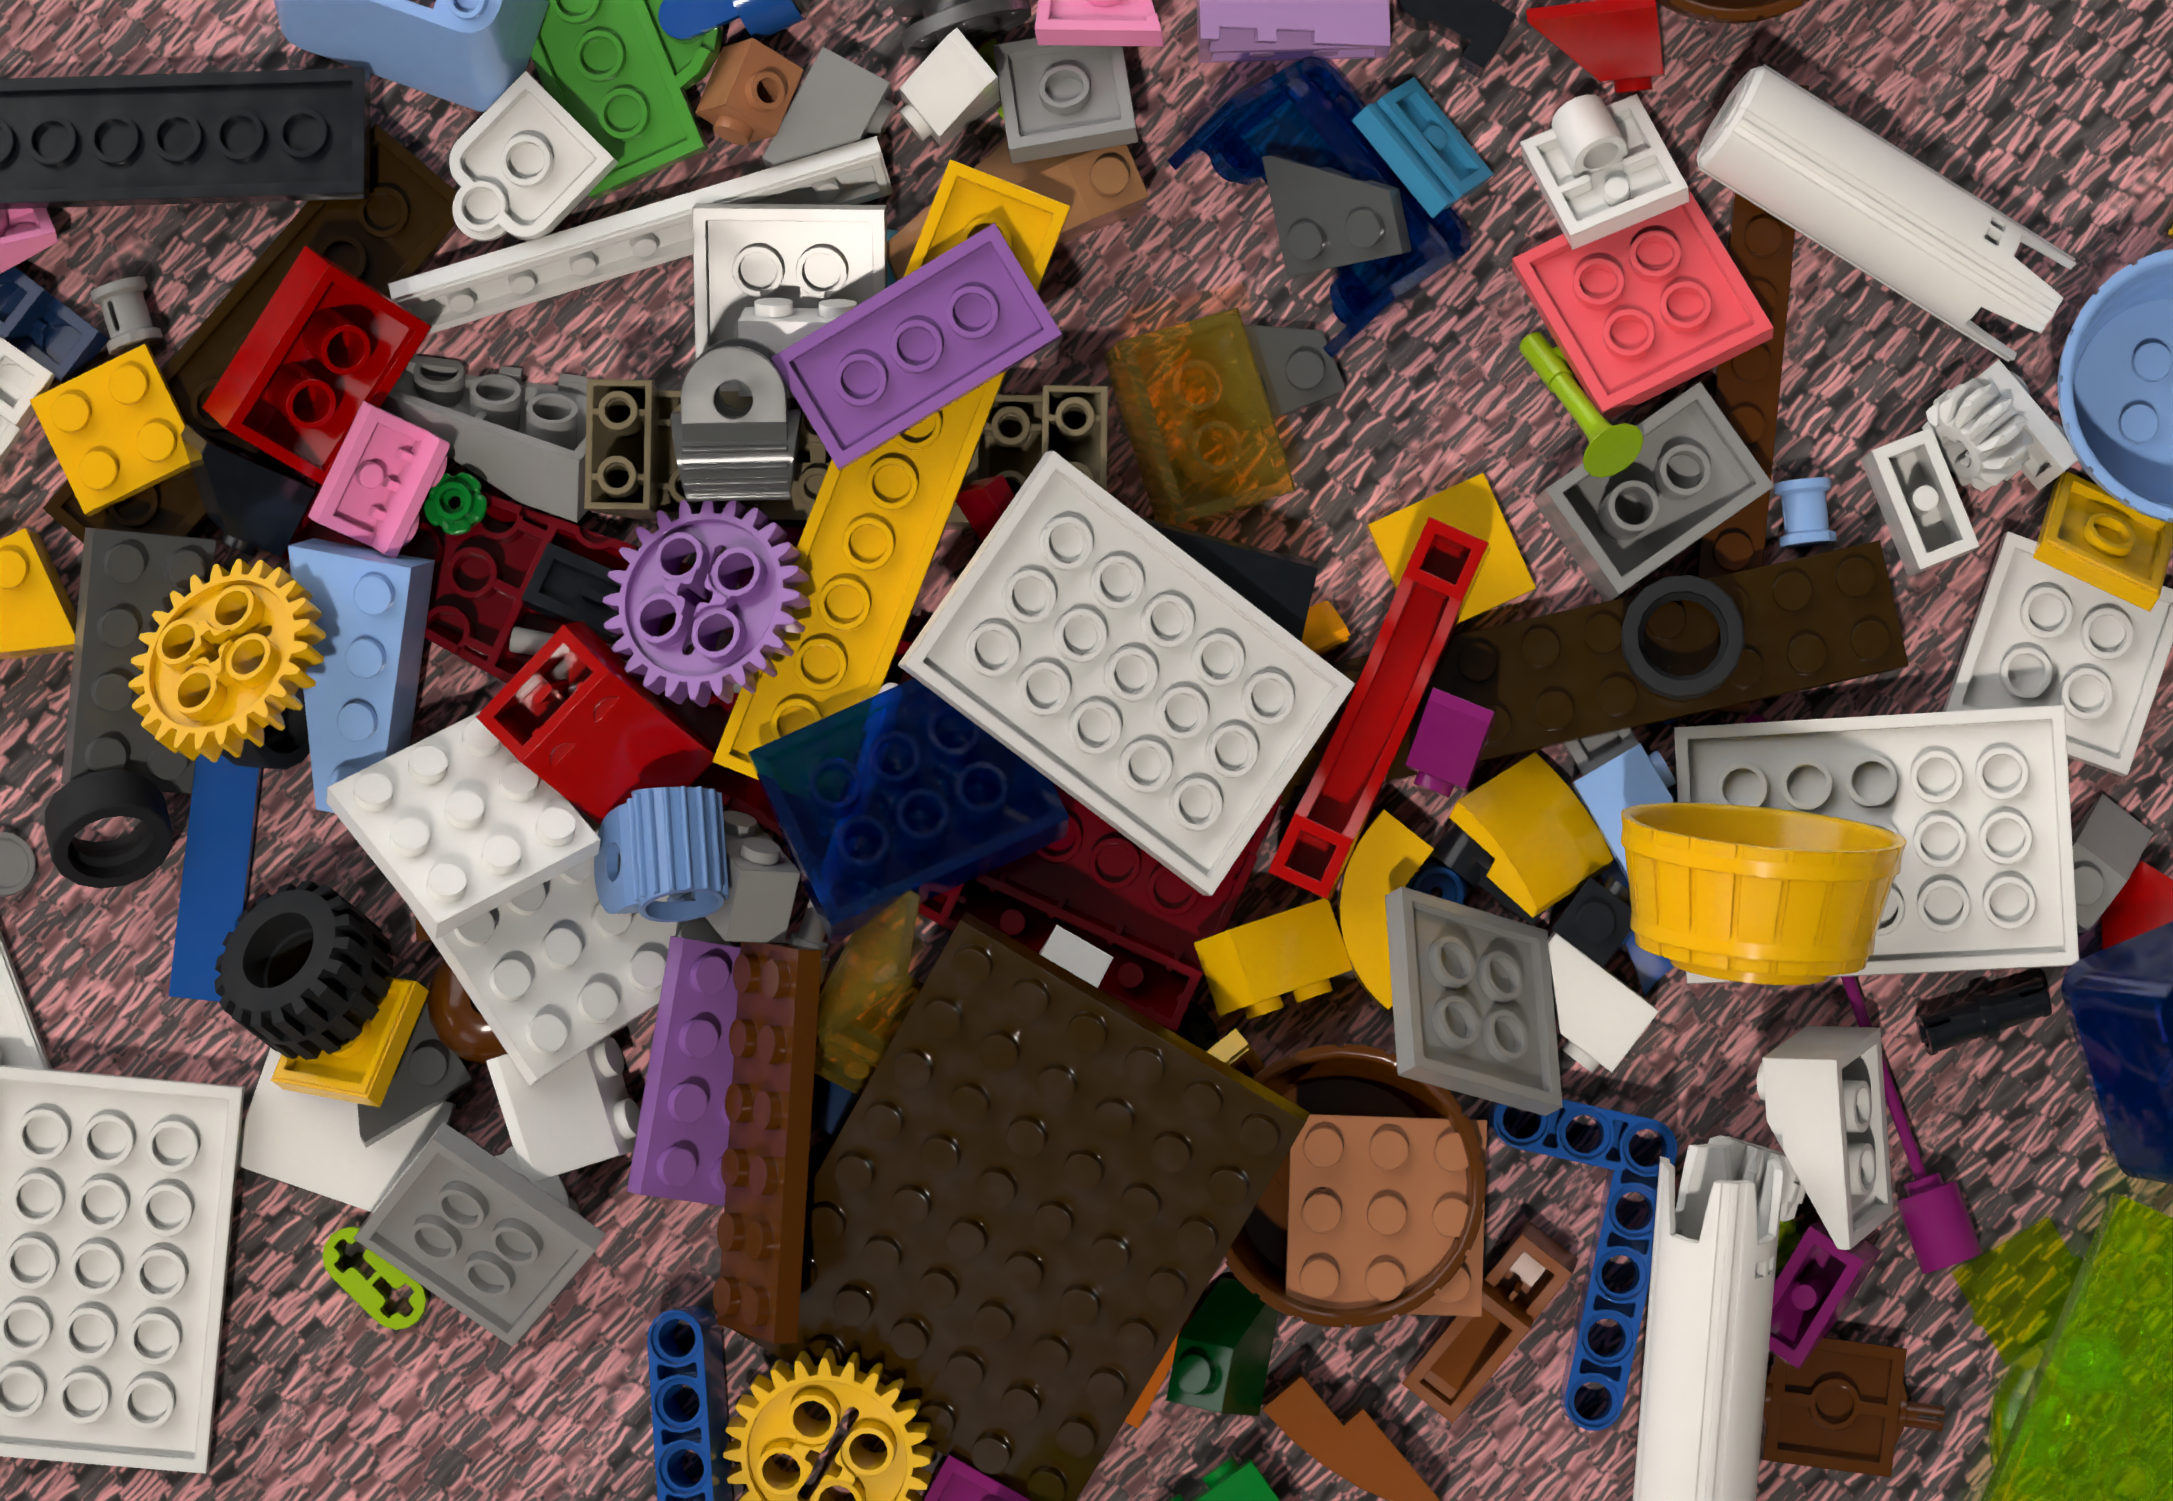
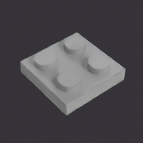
(1063, 98)

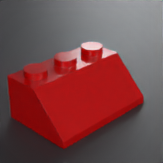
(312, 364)

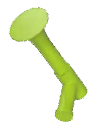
(1609, 446)

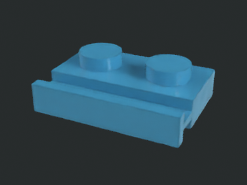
(1422, 147)

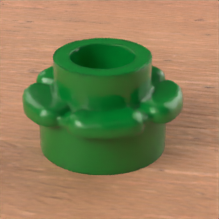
(467, 515)

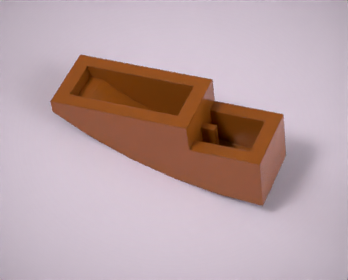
(1473, 1348)
(1347, 1447)

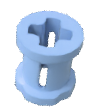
(1805, 512)

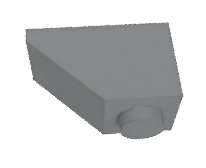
(832, 109)
(2104, 856)

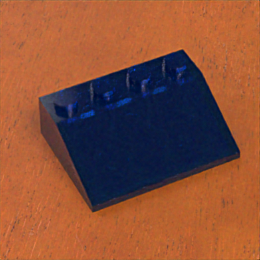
(899, 803)

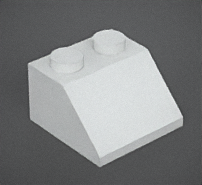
(570, 1115)

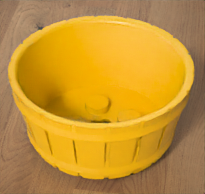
(1757, 889)

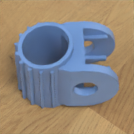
(667, 846)

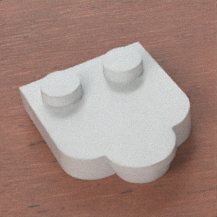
(523, 166)

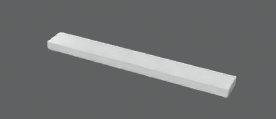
(629, 239)

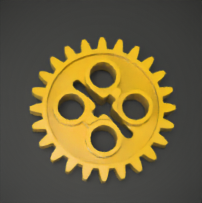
(227, 660)
(778, 1424)

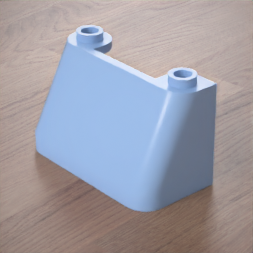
(454, 51)

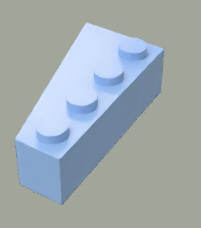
(371, 653)

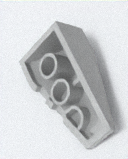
(503, 429)

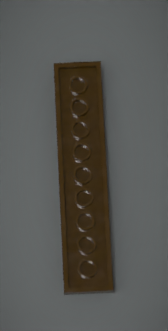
(1567, 676)

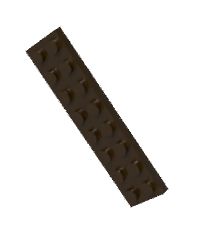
(371, 238)

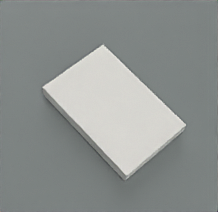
(319, 1144)

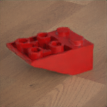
(592, 725)

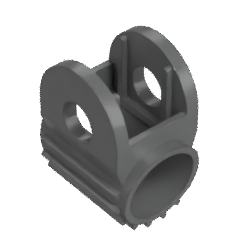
(732, 450)

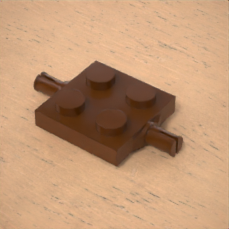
(1841, 1408)

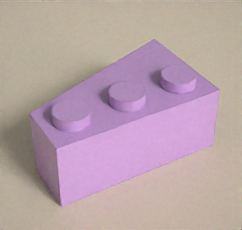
(1291, 30)

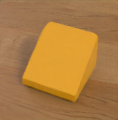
(1324, 629)

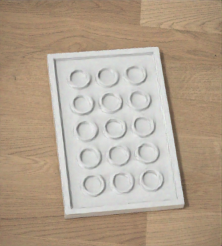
(1127, 673)
(1970, 793)
(113, 1265)

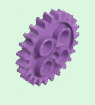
(757, 612)

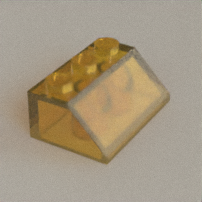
(1199, 420)

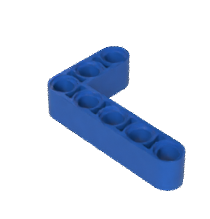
(1609, 1240)
(672, 1428)

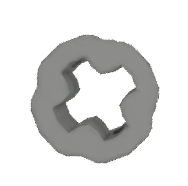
(126, 314)

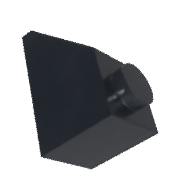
(246, 494)

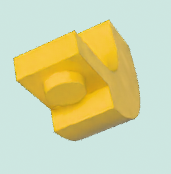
(1379, 864)

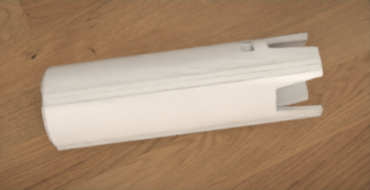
(1876, 207)
(1707, 1331)

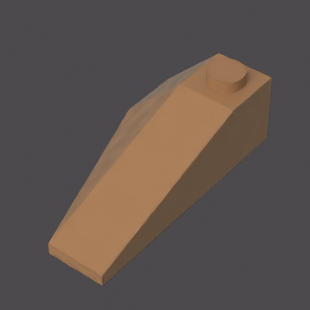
(1096, 184)

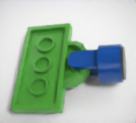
(628, 71)

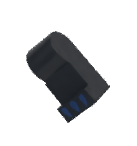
(1470, 24)

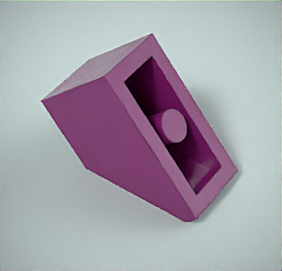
(1449, 743)
(1815, 1292)

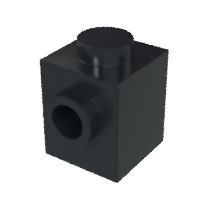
(1598, 920)

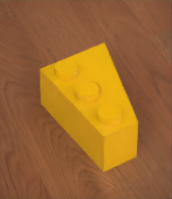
(33, 601)

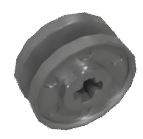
(974, 18)

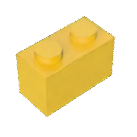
(1272, 957)

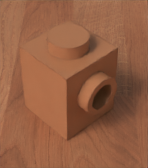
(748, 92)

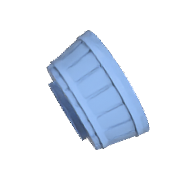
(2120, 386)

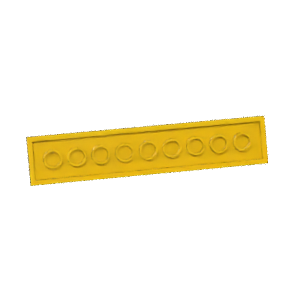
(887, 512)

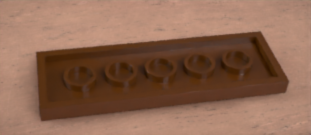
(768, 1140)

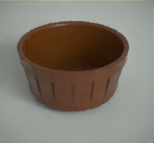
(1354, 1083)

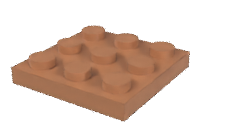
(1379, 1211)

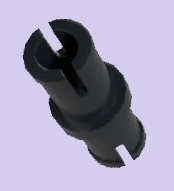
(1984, 1015)

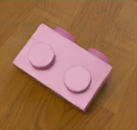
(380, 480)

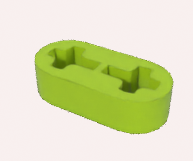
(365, 1290)

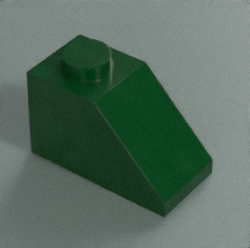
(1224, 1352)

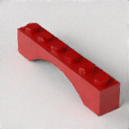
(1380, 709)

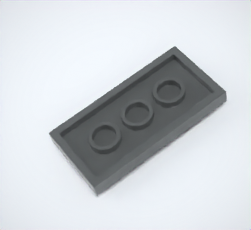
(120, 588)

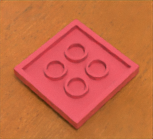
(1643, 306)

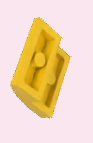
(1535, 832)

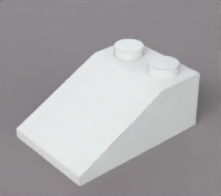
(1832, 1124)

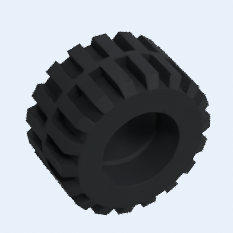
(303, 970)

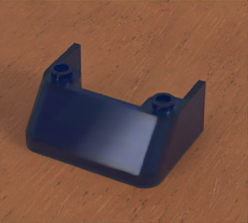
(1310, 116)
(2125, 1039)

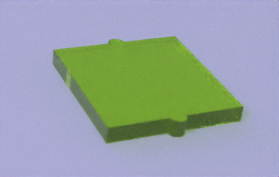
(2019, 1288)

